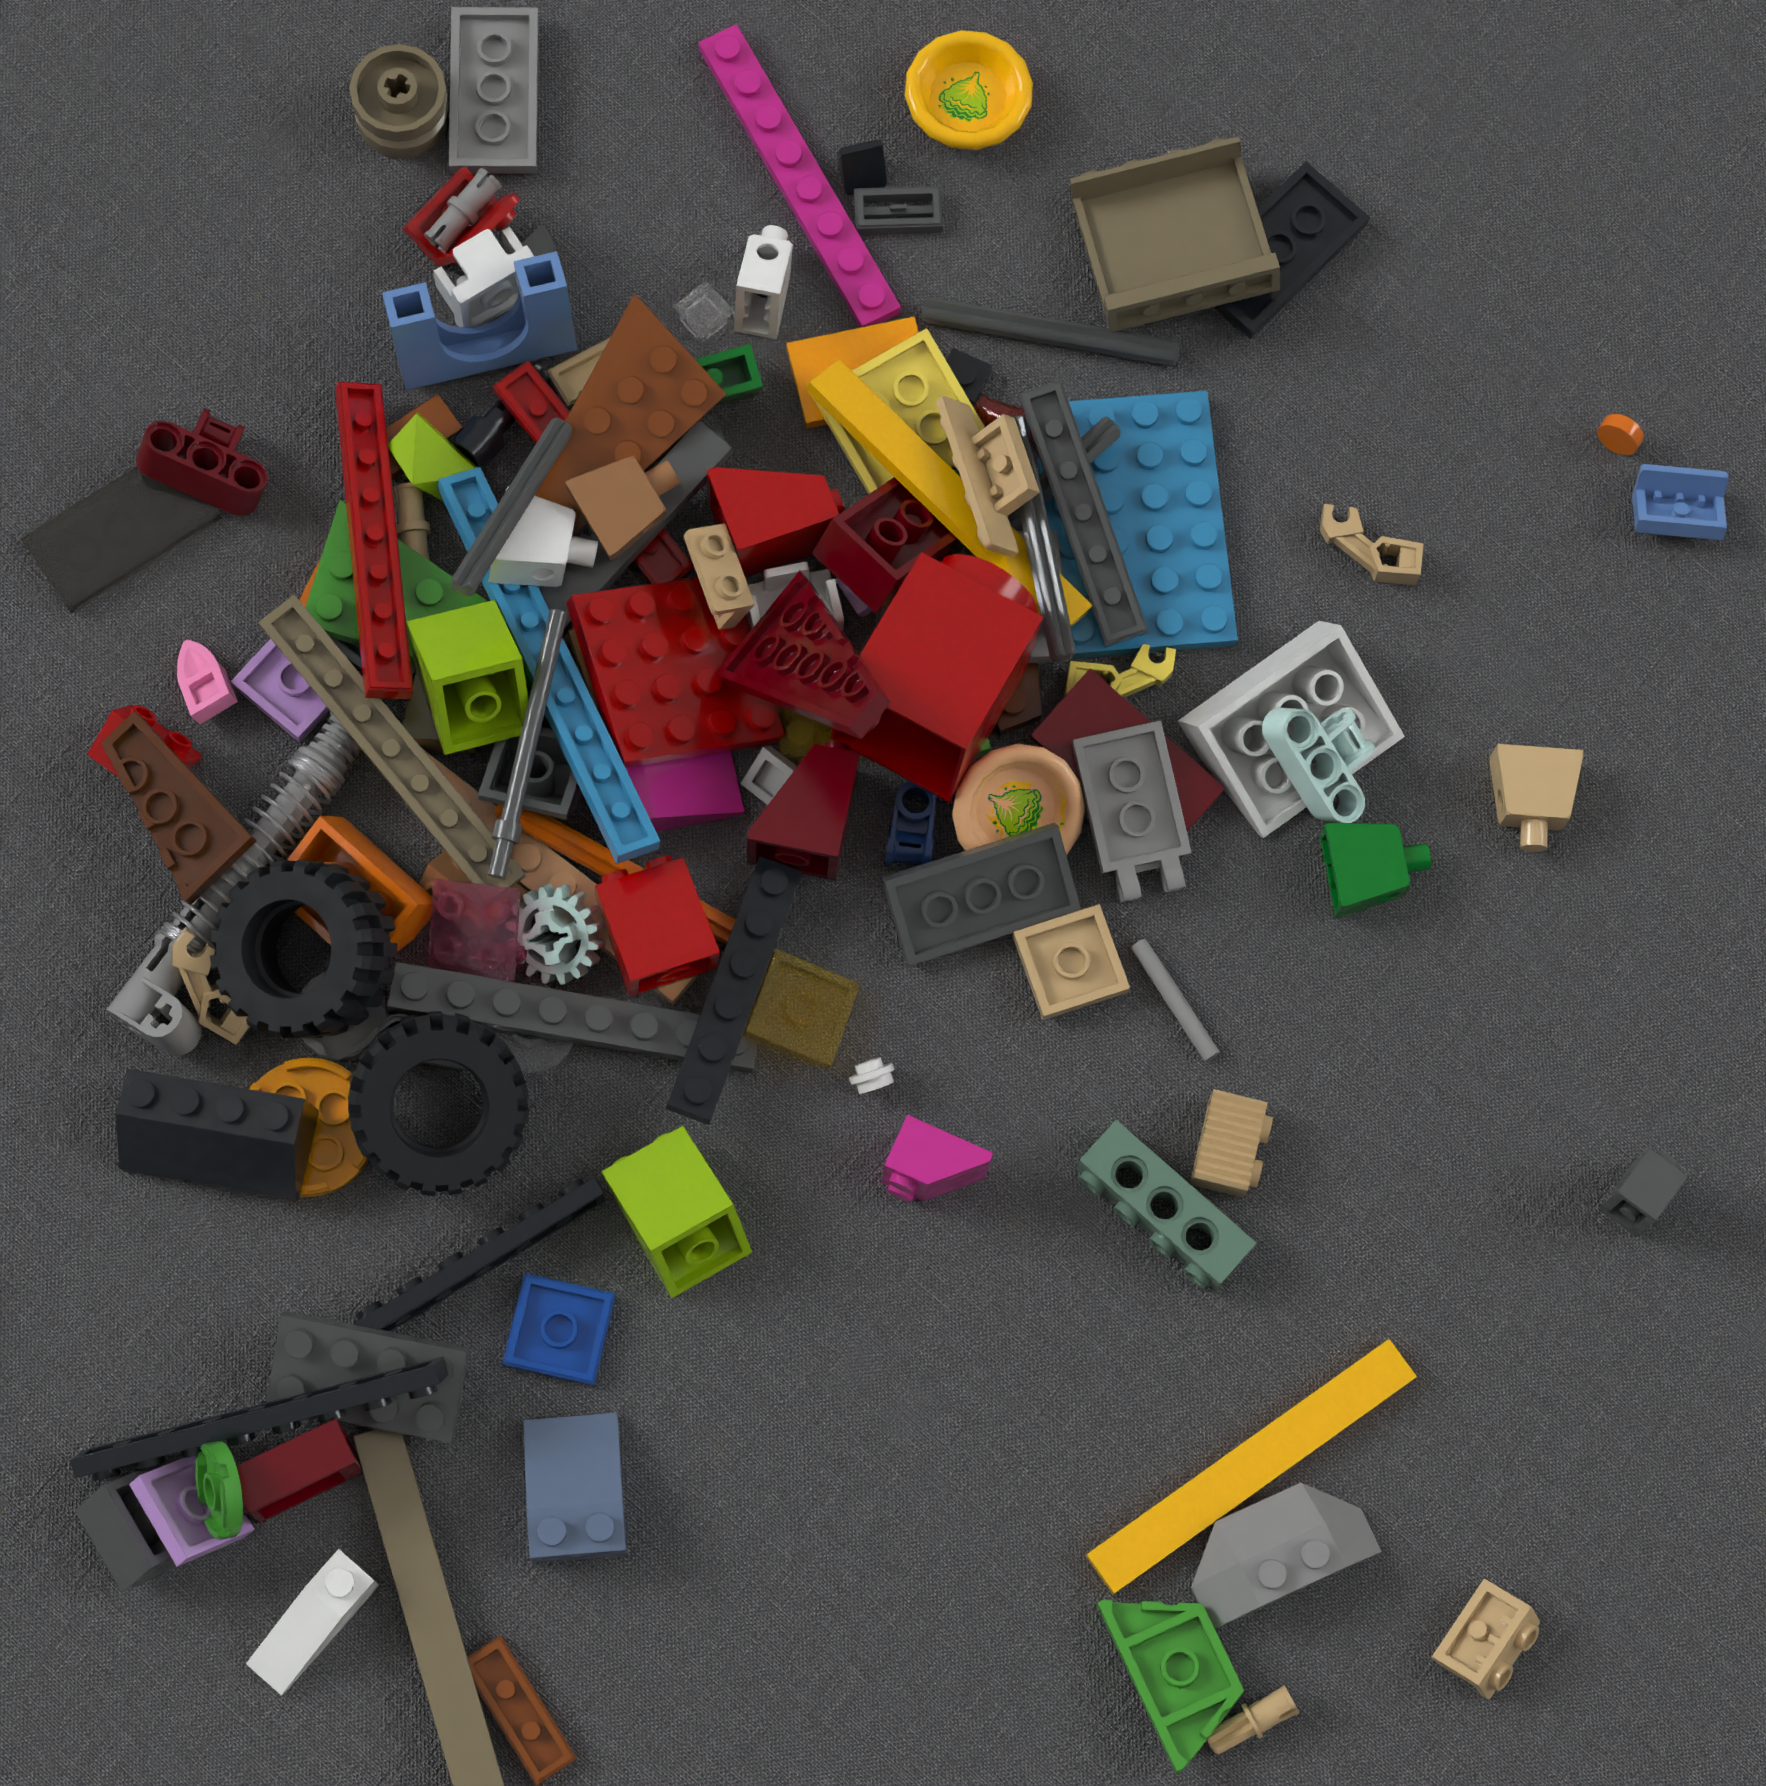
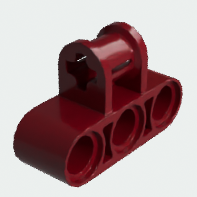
(207, 447)

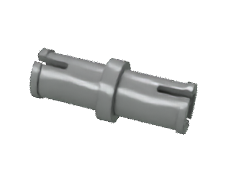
(463, 210)

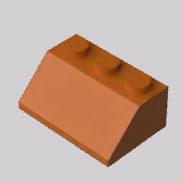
(340, 843)

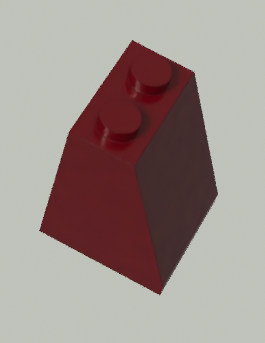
(809, 813)

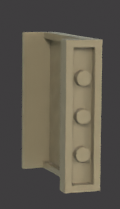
(1173, 234)

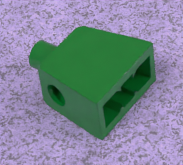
(1368, 864)

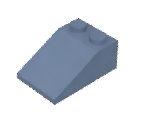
(574, 1488)

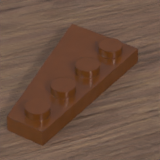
(186, 820)

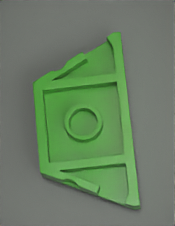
(1175, 1670)

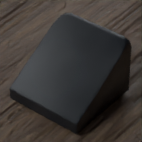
(862, 166)

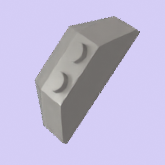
(1278, 1550)

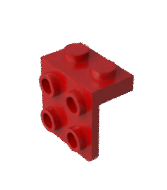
(495, 214)

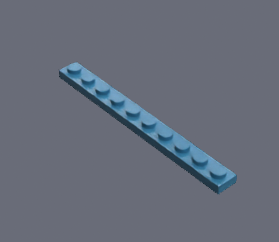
(569, 703)

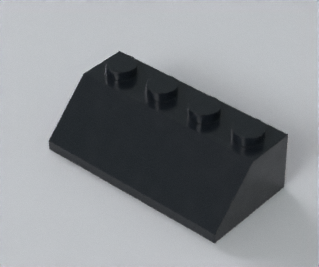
(214, 1134)

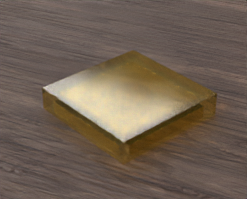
(801, 1009)

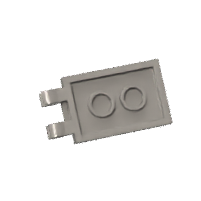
(1133, 806)

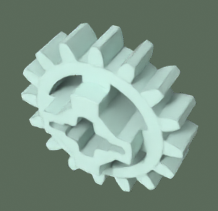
(558, 914)

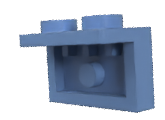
(1680, 502)

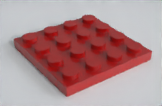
(655, 675)

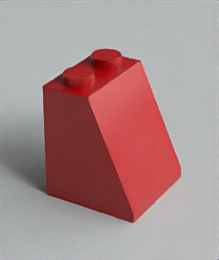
(771, 514)
(656, 925)

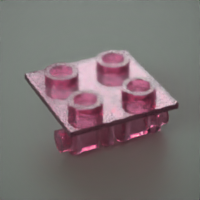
(475, 929)

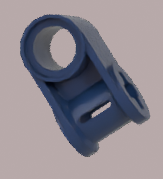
(911, 833)

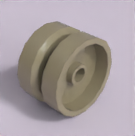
(400, 101)

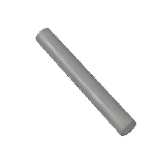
(1175, 1000)

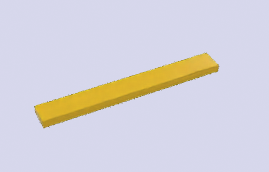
(921, 471)
(1250, 1466)

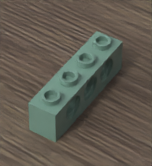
(1121, 1149)

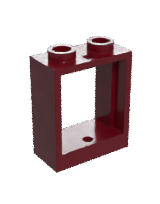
(297, 1471)

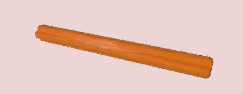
(599, 858)

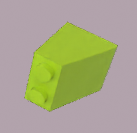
(470, 675)
(677, 1211)

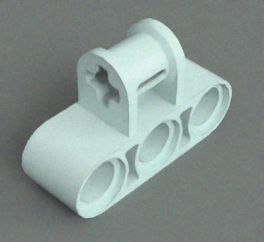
(1337, 749)

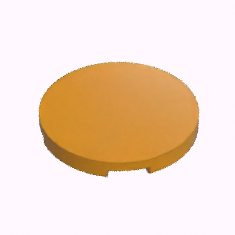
(334, 1151)

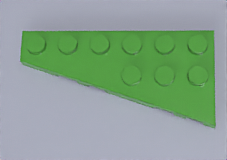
(332, 595)

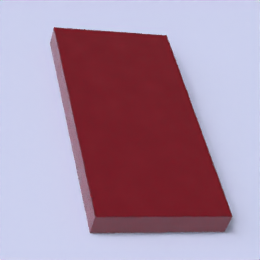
(1097, 708)

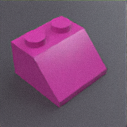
(931, 1162)

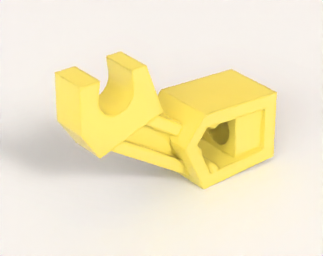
(1140, 676)

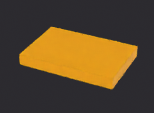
(852, 347)

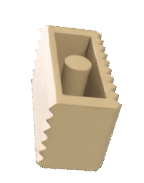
(1230, 1144)

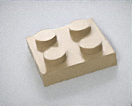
(1071, 962)

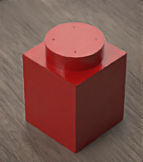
(948, 666)

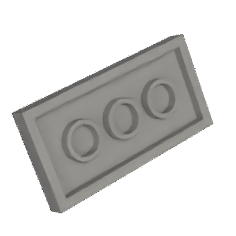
(494, 89)

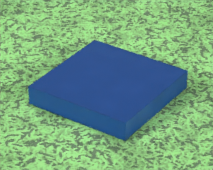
(559, 1329)

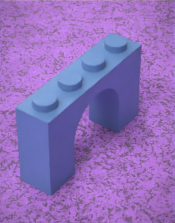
(531, 330)

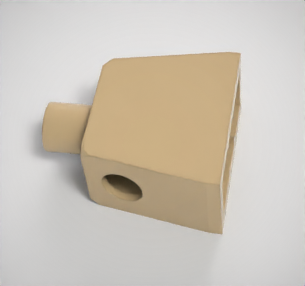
(1534, 790)

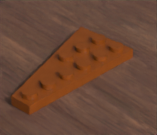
(633, 403)

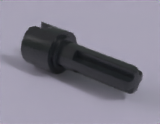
(482, 436)

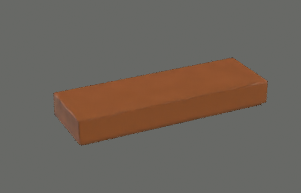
(519, 1711)

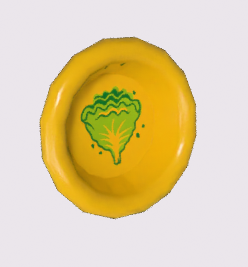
(968, 90)

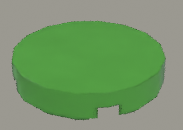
(219, 1489)

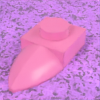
(203, 682)

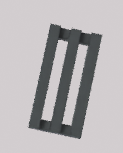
(902, 225)

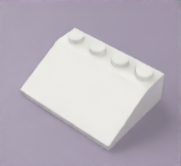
(1310, 673)

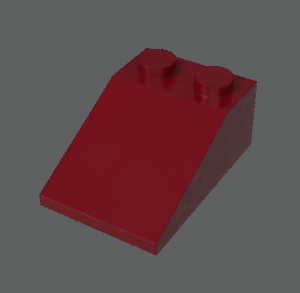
(879, 542)

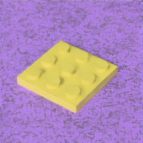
(909, 383)

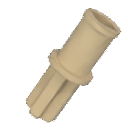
(1253, 1720)

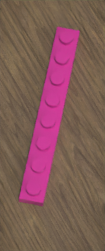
(799, 177)

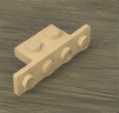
(992, 471)

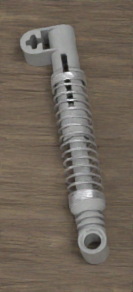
(156, 981)

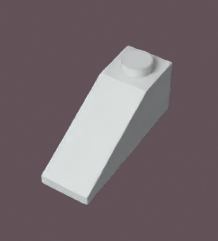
(312, 1621)

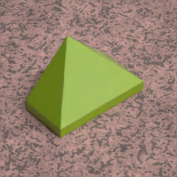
(427, 455)

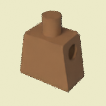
(622, 501)

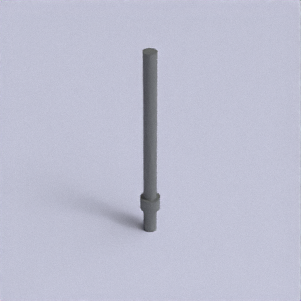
(507, 829)

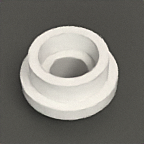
(872, 1075)

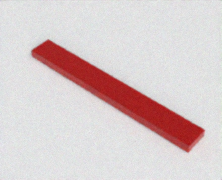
(373, 541)

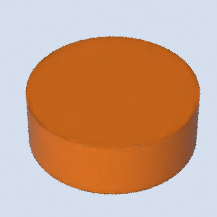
(1620, 434)

